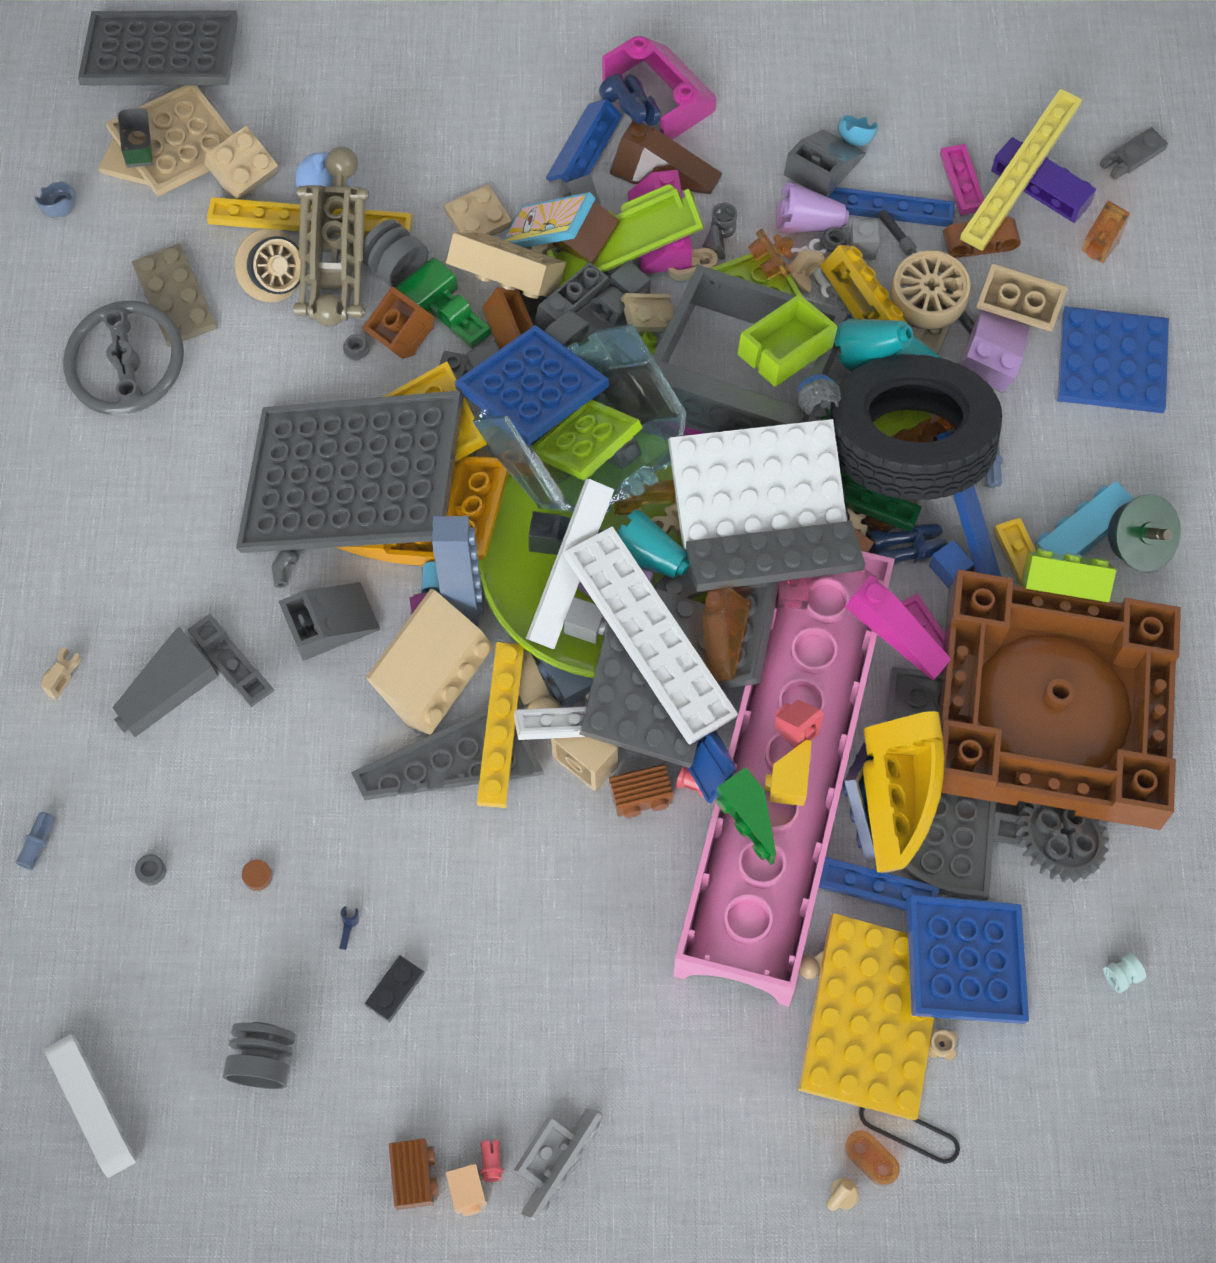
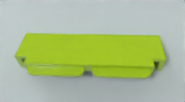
(643, 227)

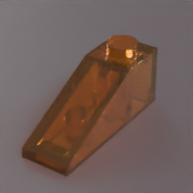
(724, 629)

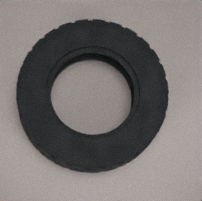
(916, 468)

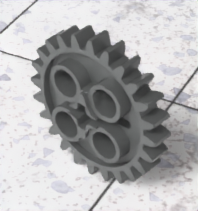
(1064, 839)

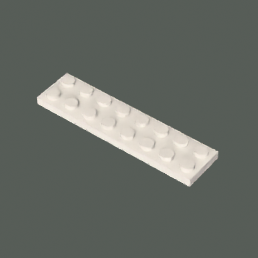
(650, 635)

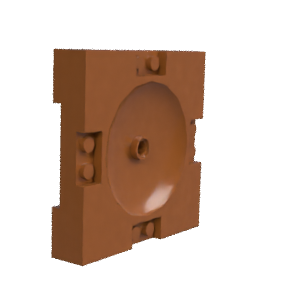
(1094, 749)

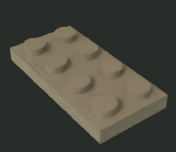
(174, 290)

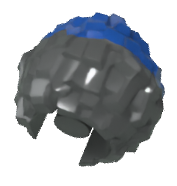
(817, 394)

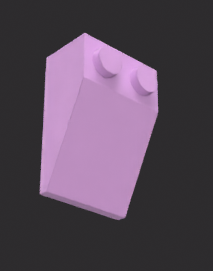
(995, 349)

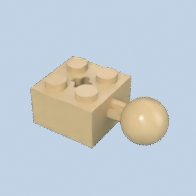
(583, 756)

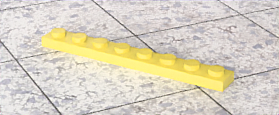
(1021, 169)

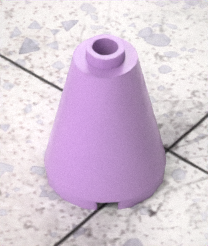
(808, 211)

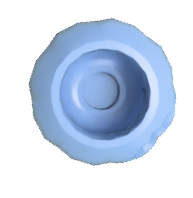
(313, 171)

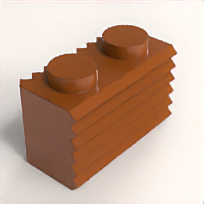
(641, 791)
(412, 1174)

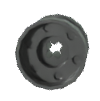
(393, 252)
(259, 1048)

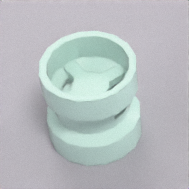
(1124, 973)

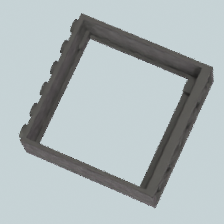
(714, 403)

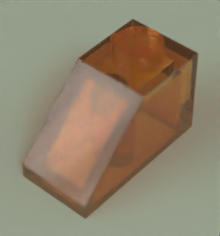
(1106, 232)

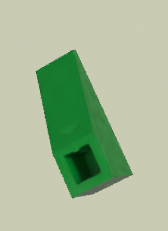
(748, 806)

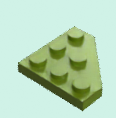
(749, 269)

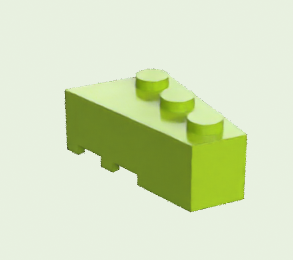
(1069, 575)

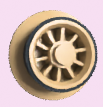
(268, 265)

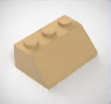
(1022, 297)

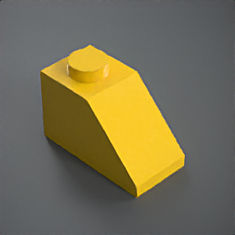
(790, 777)

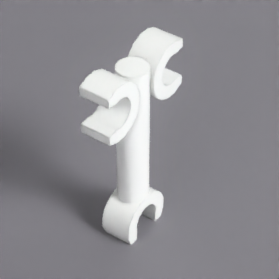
(819, 275)

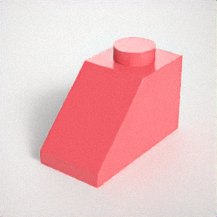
(798, 722)

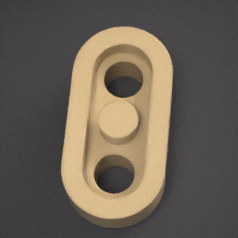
(699, 256)

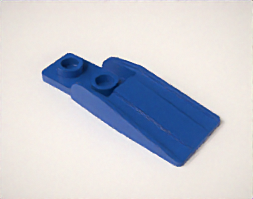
(711, 765)

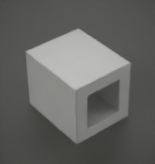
(865, 237)
(584, 621)

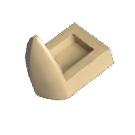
(803, 266)

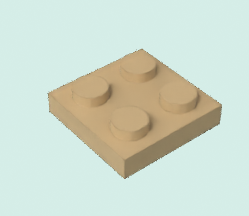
(479, 212)

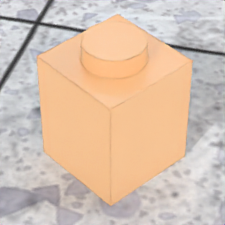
(466, 1190)

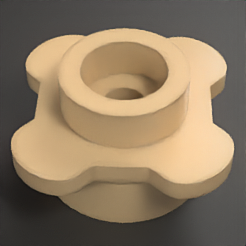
(949, 1039)

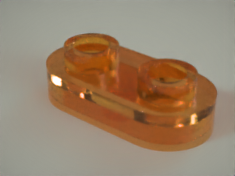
(873, 1157)

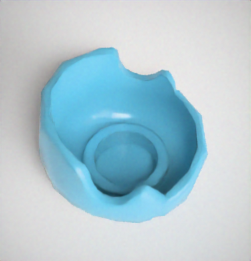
(856, 131)

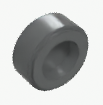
(150, 870)

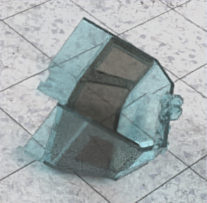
(634, 389)

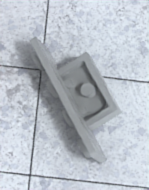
(550, 1158)

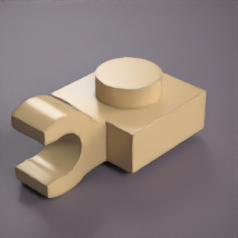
(58, 677)

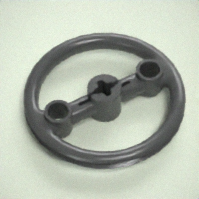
(110, 315)

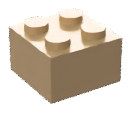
(241, 163)

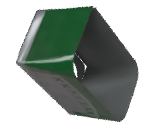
(130, 121)

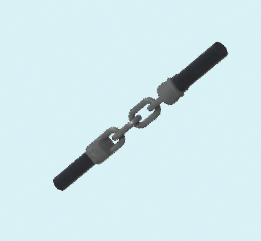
(909, 248)

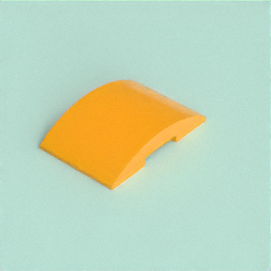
(474, 493)

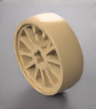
(921, 284)

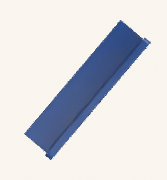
(586, 142)

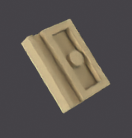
(648, 311)

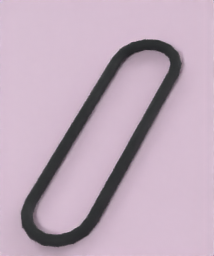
(911, 1146)

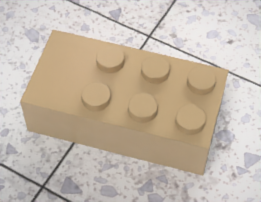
(505, 263)

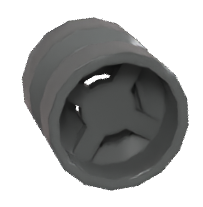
(725, 217)

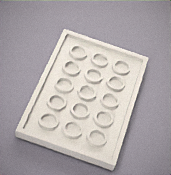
(757, 480)

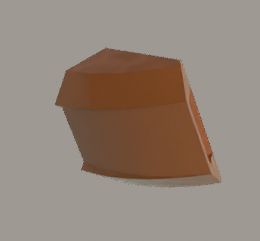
(399, 324)

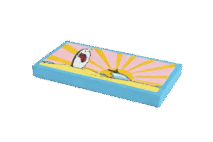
(549, 220)

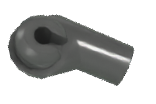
(280, 564)

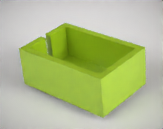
(787, 340)

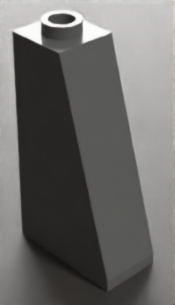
(164, 683)

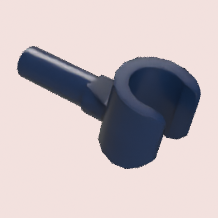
(348, 924)

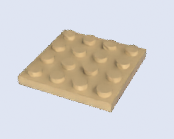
(181, 134)

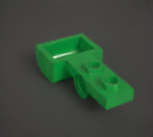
(432, 290)

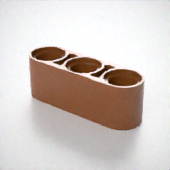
(1004, 240)

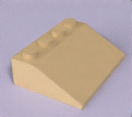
(429, 663)

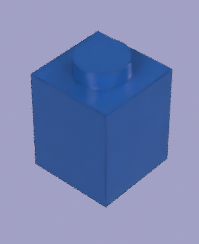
(949, 560)

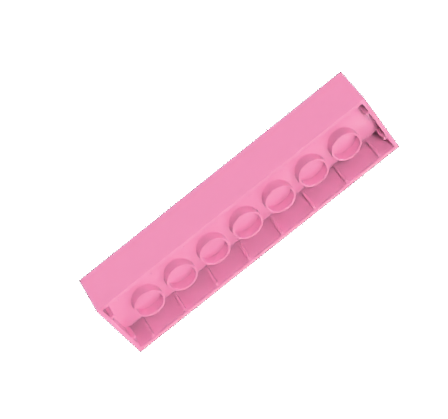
(755, 916)

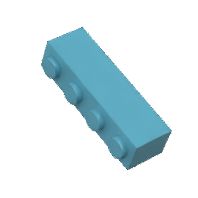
(1087, 525)

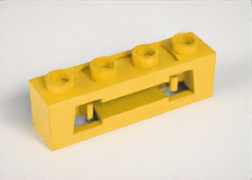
(865, 291)

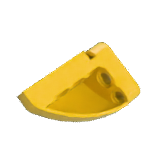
(903, 785)

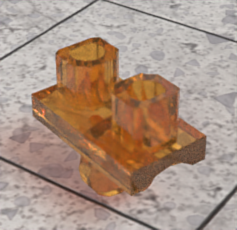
(763, 246)

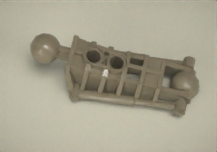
(329, 308)

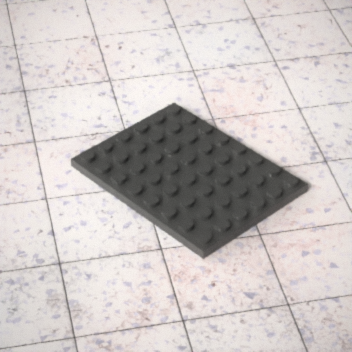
(351, 472)

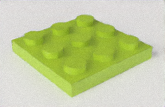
(586, 439)

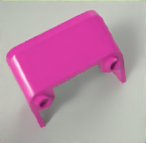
(690, 94)

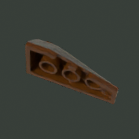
(649, 151)

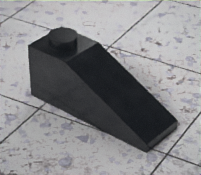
(547, 532)

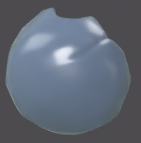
(57, 199)

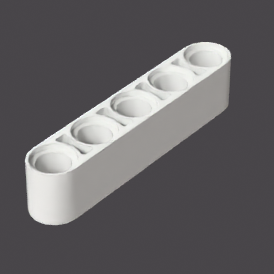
(90, 1105)

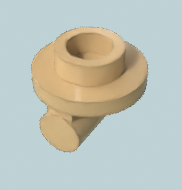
(843, 1194)

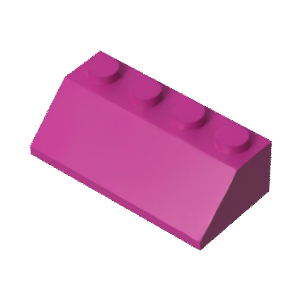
(676, 254)

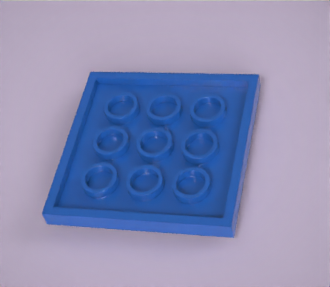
(1113, 359)
(532, 383)
(966, 959)

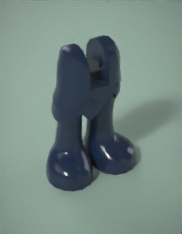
(632, 98)
(918, 550)

